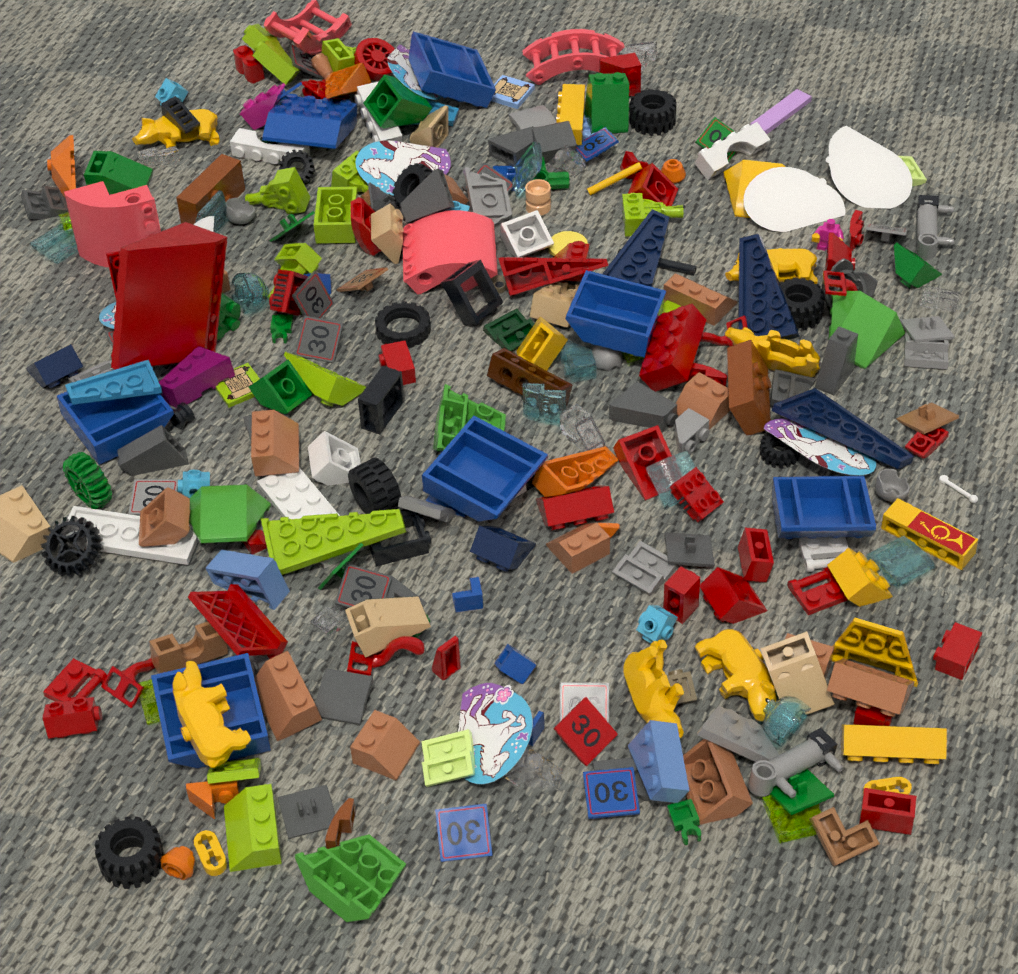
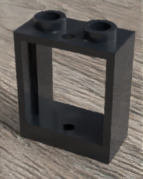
(459, 299)
(381, 400)
(407, 549)

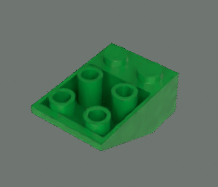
(116, 172)

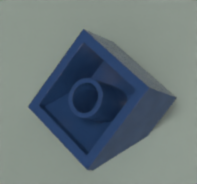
(55, 366)
(500, 547)

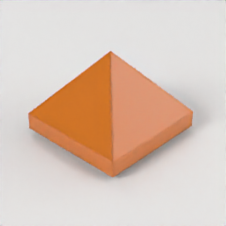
(610, 528)

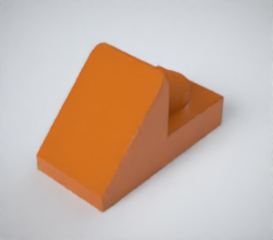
(205, 795)

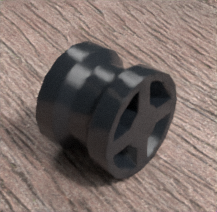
(182, 415)

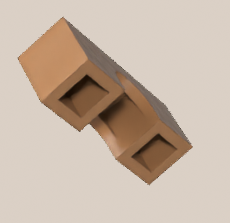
(204, 646)

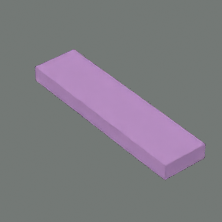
(783, 110)

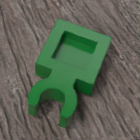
(281, 326)
(685, 818)

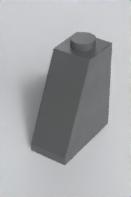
(510, 146)
(427, 198)
(837, 361)
(643, 408)
(152, 453)

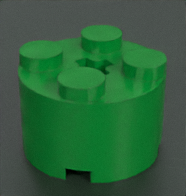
(228, 316)

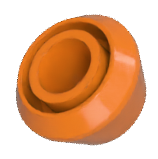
(673, 170)
(178, 862)

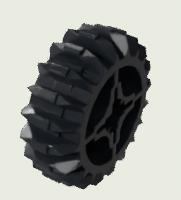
(84, 529)

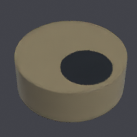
(499, 283)

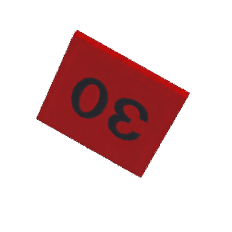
(585, 731)

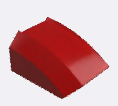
(361, 225)

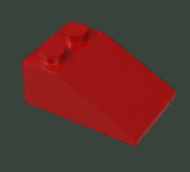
(639, 452)

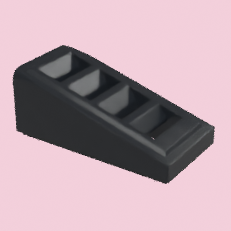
(174, 106)

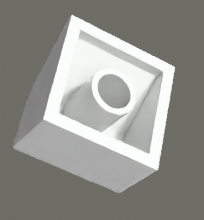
(525, 234)
(332, 459)

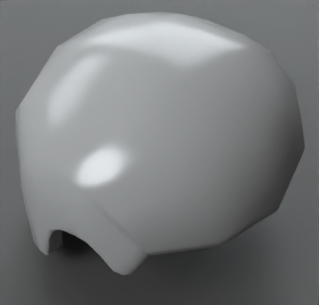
(238, 212)
(607, 358)
(890, 486)

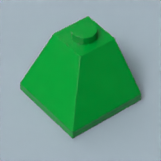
(913, 268)

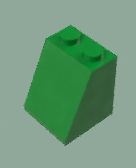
(607, 102)
(395, 104)

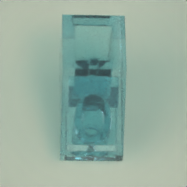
(578, 362)

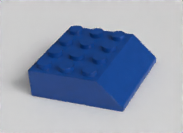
(450, 70)
(310, 121)
(615, 313)
(115, 422)
(482, 470)
(822, 507)
(242, 697)

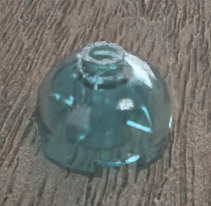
(249, 288)
(784, 717)

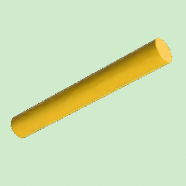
(615, 178)

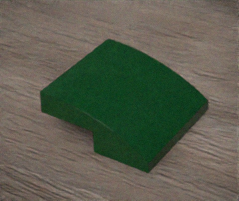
(509, 329)

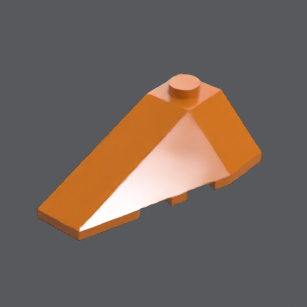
(346, 81)
(63, 165)
(573, 471)

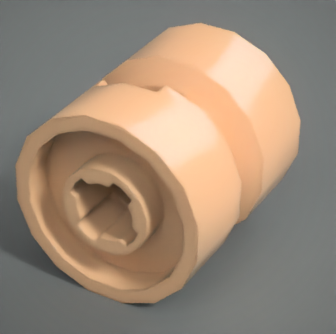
(538, 196)

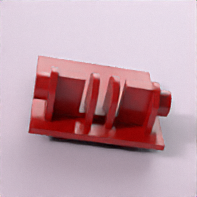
(317, 89)
(697, 493)

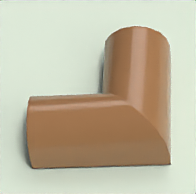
(842, 843)

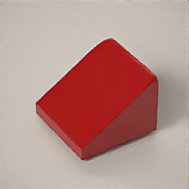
(256, 542)

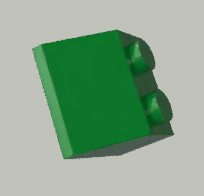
(281, 388)

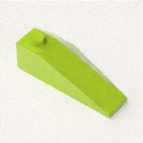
(325, 382)

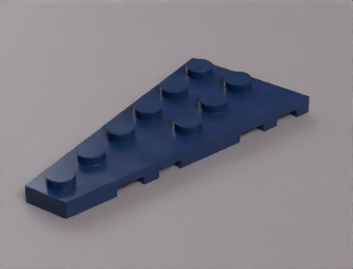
(642, 252)
(761, 292)
(829, 418)

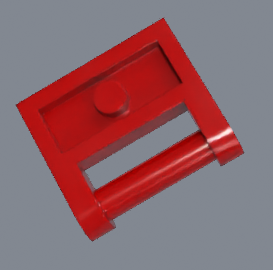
(820, 596)
(71, 679)

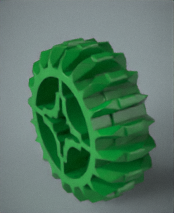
(87, 480)

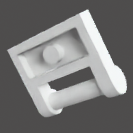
(820, 548)

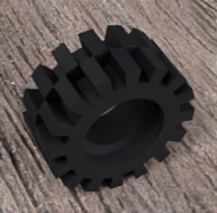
(301, 157)
(774, 456)

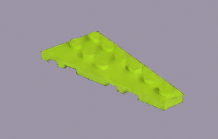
(325, 536)

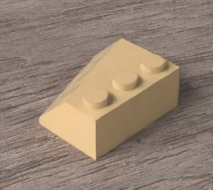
(20, 525)

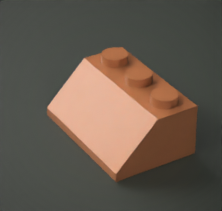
(707, 301)
(274, 443)
(869, 687)
(285, 697)
(715, 782)

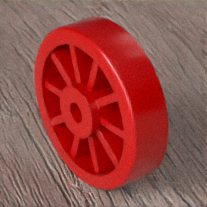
(374, 60)

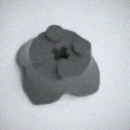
(863, 281)

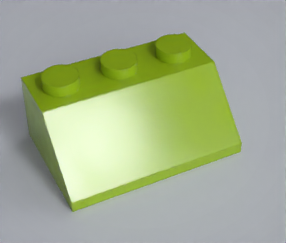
(252, 829)

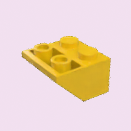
(542, 344)
(859, 578)

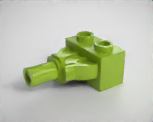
(338, 54)
(347, 175)
(283, 192)
(636, 209)
(297, 258)

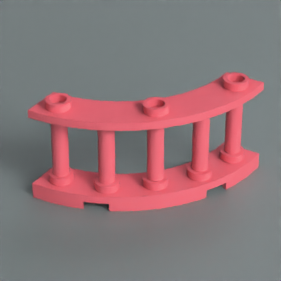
(303, 38)
(569, 39)

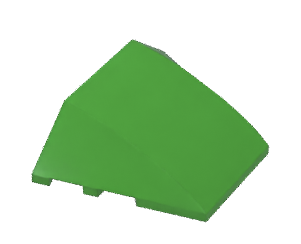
(872, 321)
(454, 414)
(226, 513)
(351, 876)

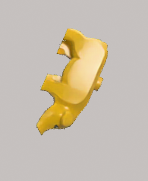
(169, 134)
(786, 264)
(779, 352)
(742, 668)
(650, 685)
(202, 718)

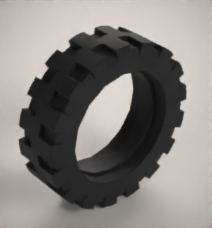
(403, 310)

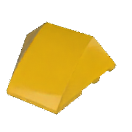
(738, 179)
(875, 646)

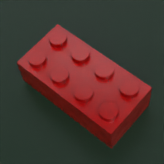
(672, 347)

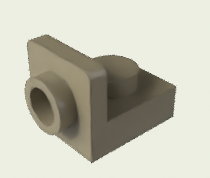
(686, 682)

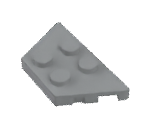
(488, 196)
(738, 735)

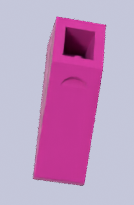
(256, 110)

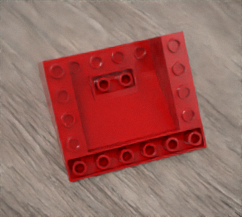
(168, 296)

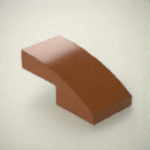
(341, 823)

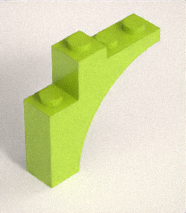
(270, 53)

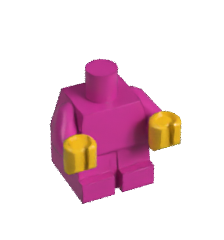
(821, 234)

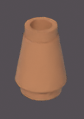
(322, 65)

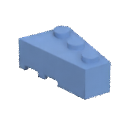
(254, 574)
(660, 761)

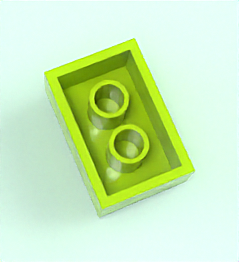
(333, 214)

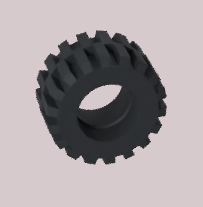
(652, 112)
(408, 181)
(804, 301)
(374, 486)
(134, 868)

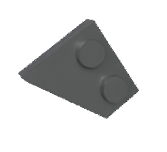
(788, 385)

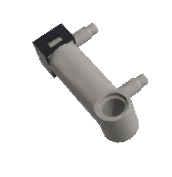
(927, 226)
(817, 749)

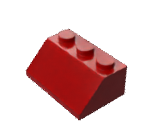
(576, 506)

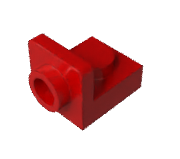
(628, 160)

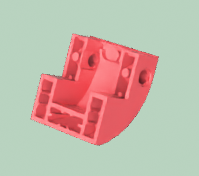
(109, 222)
(445, 243)

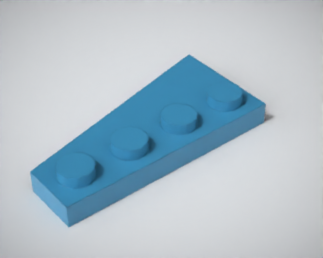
(116, 384)

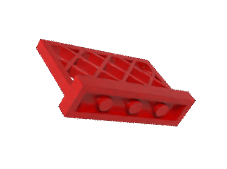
(243, 613)

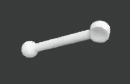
(972, 498)

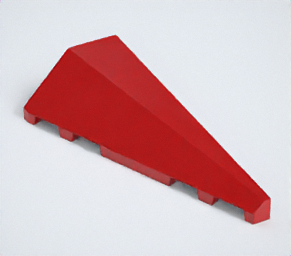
(529, 273)

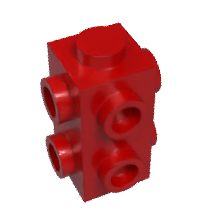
(71, 717)

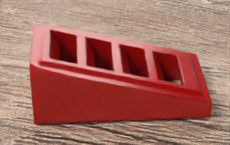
(447, 659)

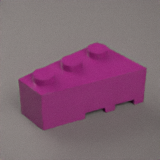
(194, 375)

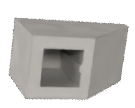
(690, 430)

